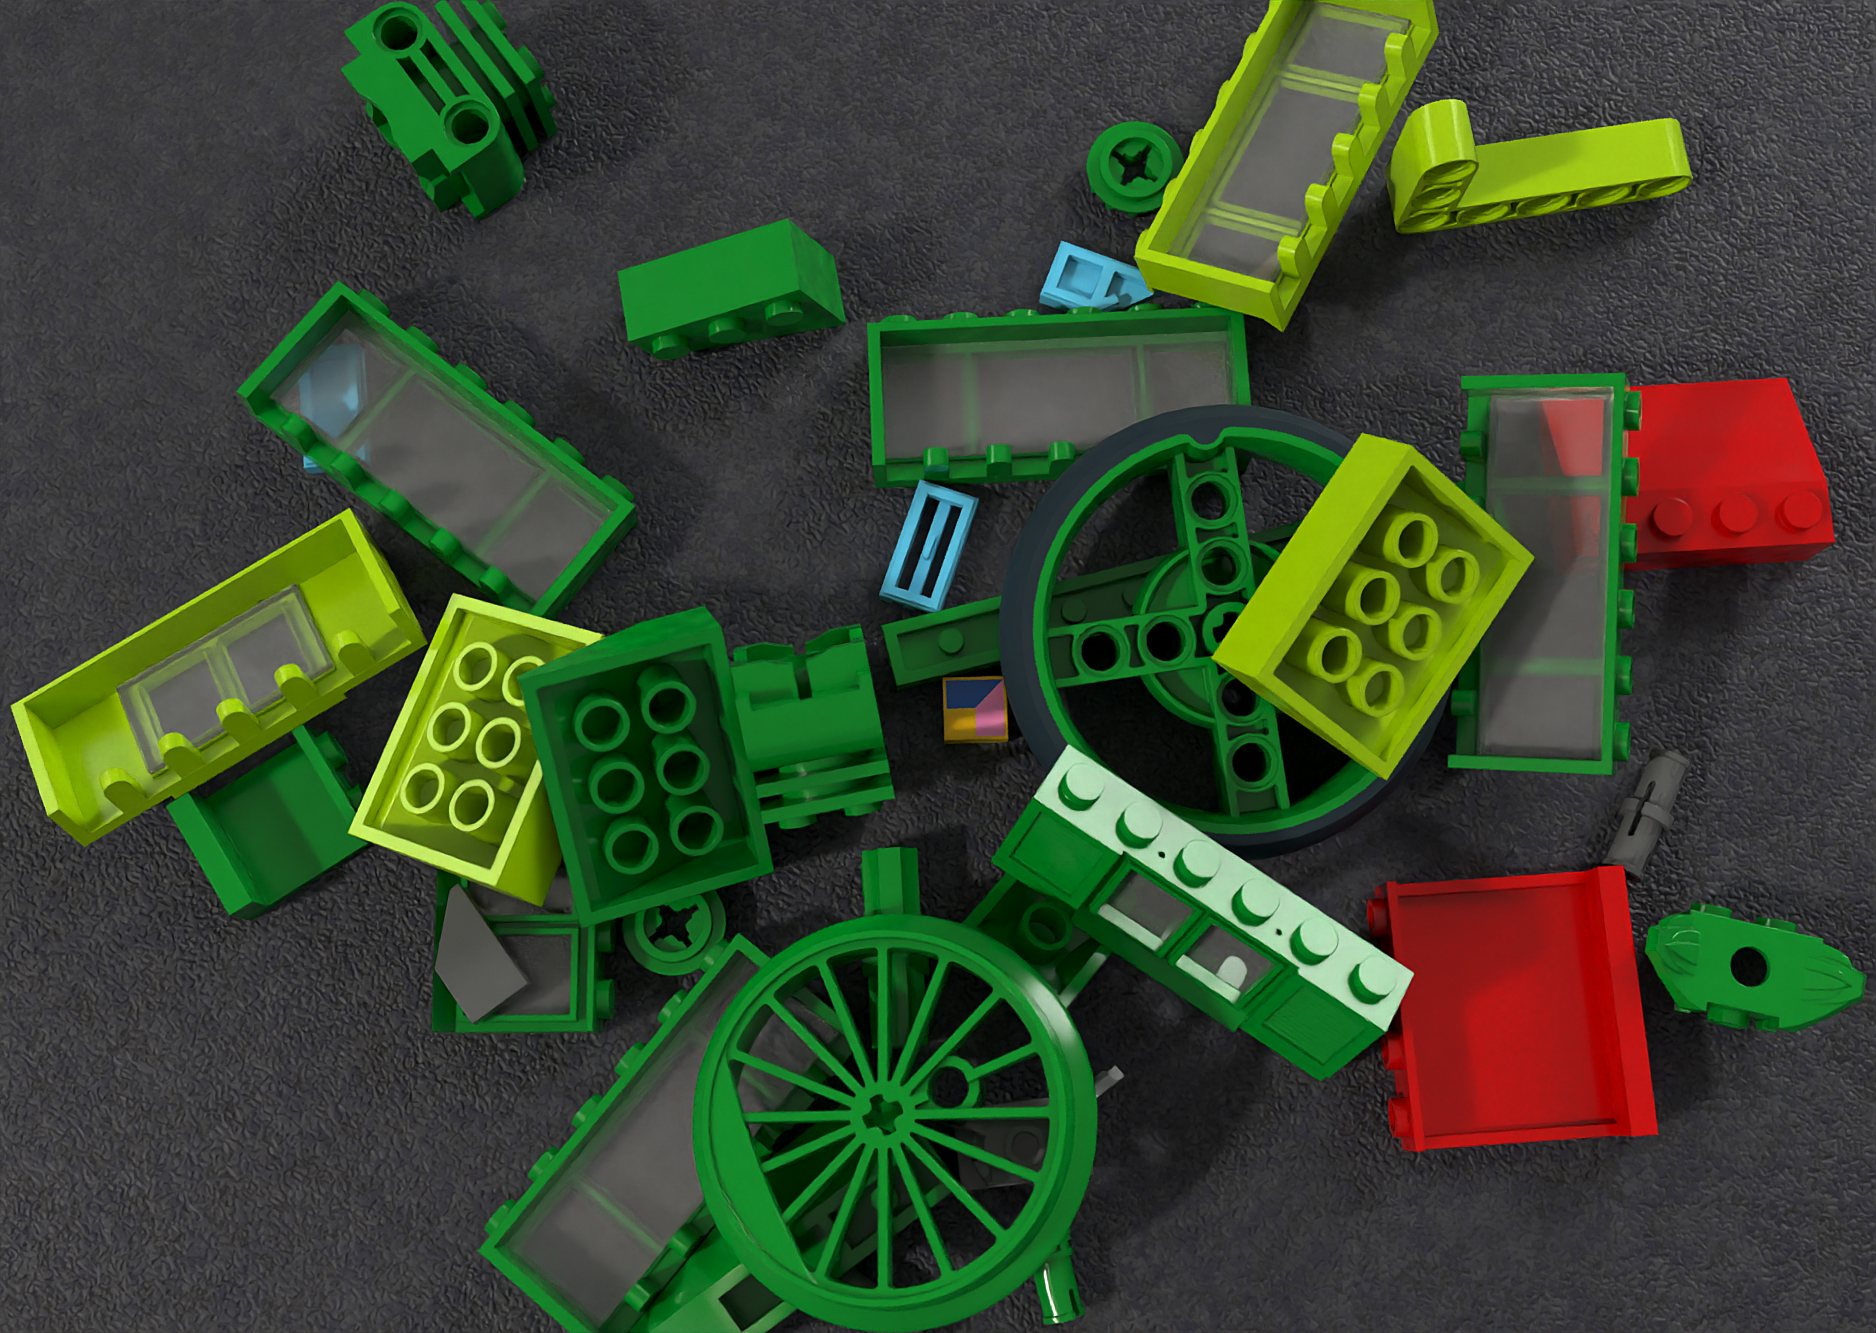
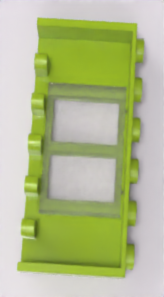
(216, 679)

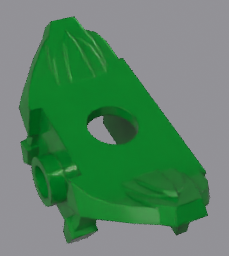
(1801, 982)

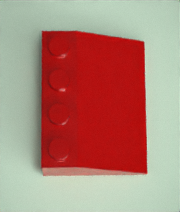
(1725, 477)

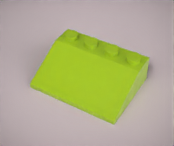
(1374, 603)
(462, 762)

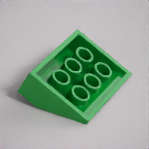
(646, 767)

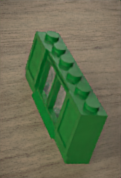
(1201, 918)

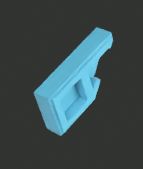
(1093, 280)

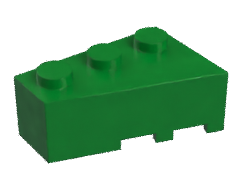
(732, 292)

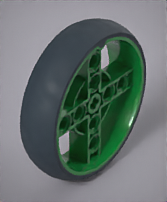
(1035, 661)

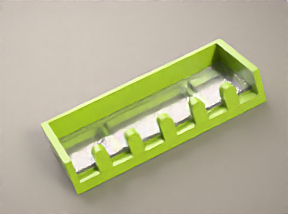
(1285, 153)

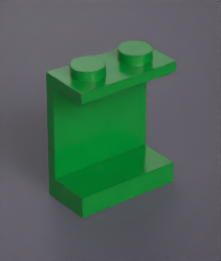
(274, 825)

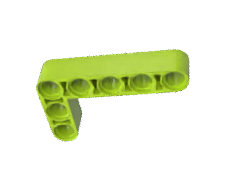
(1448, 182)

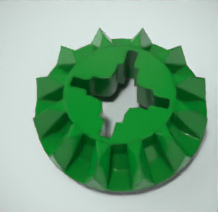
(1127, 144)
(671, 955)

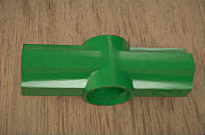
(892, 887)

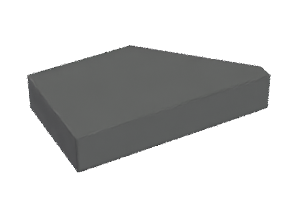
(475, 960)

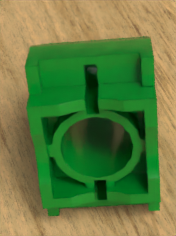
(451, 100)
(812, 728)

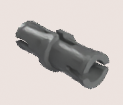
(1647, 813)

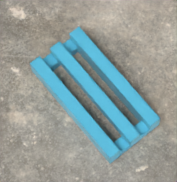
(912, 598)

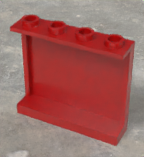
(1515, 1010)

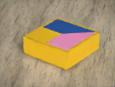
(975, 710)

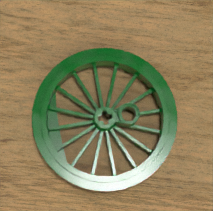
(737, 1181)

